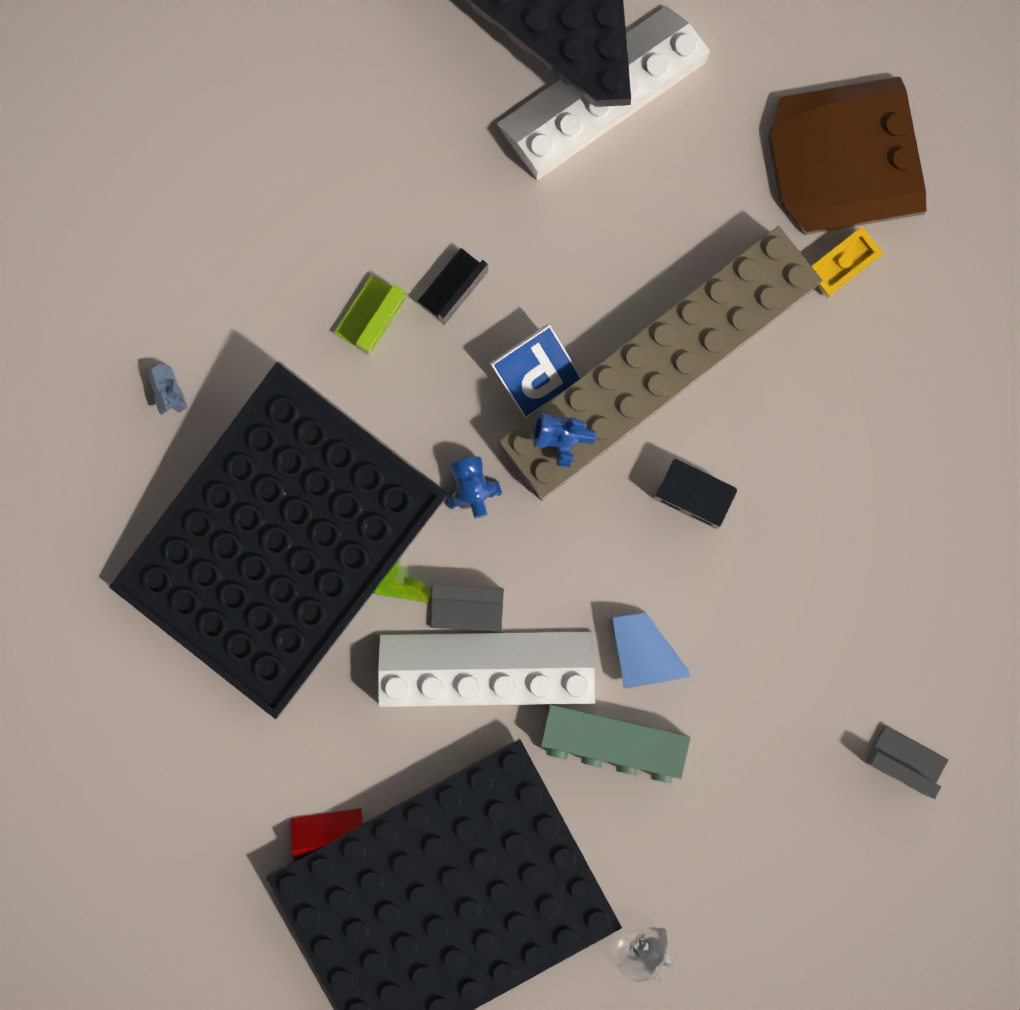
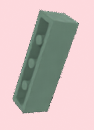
(615, 742)

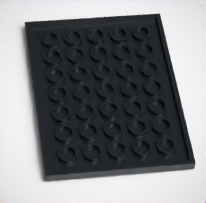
(278, 540)
(447, 894)

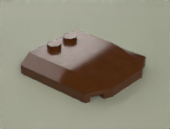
(847, 156)

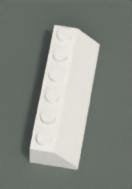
(563, 122)
(486, 669)

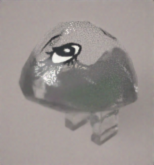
(643, 954)

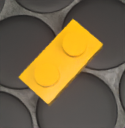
(846, 261)

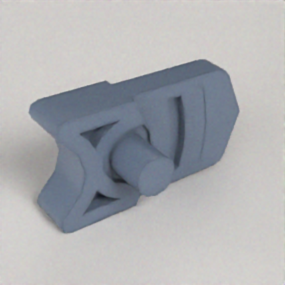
(166, 389)

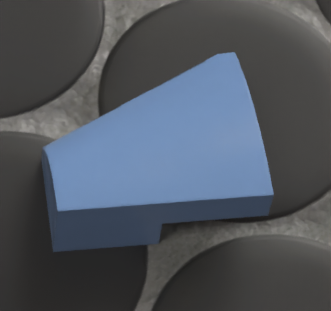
(644, 652)

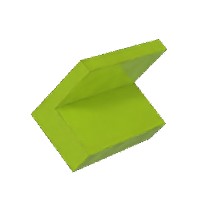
(371, 314)

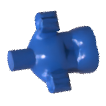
(561, 433)
(471, 486)

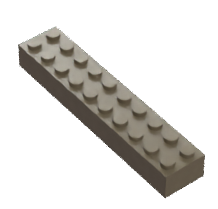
(668, 357)

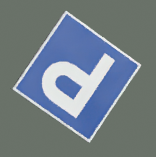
(536, 370)

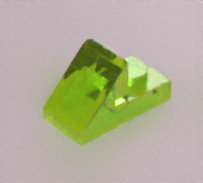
(410, 589)

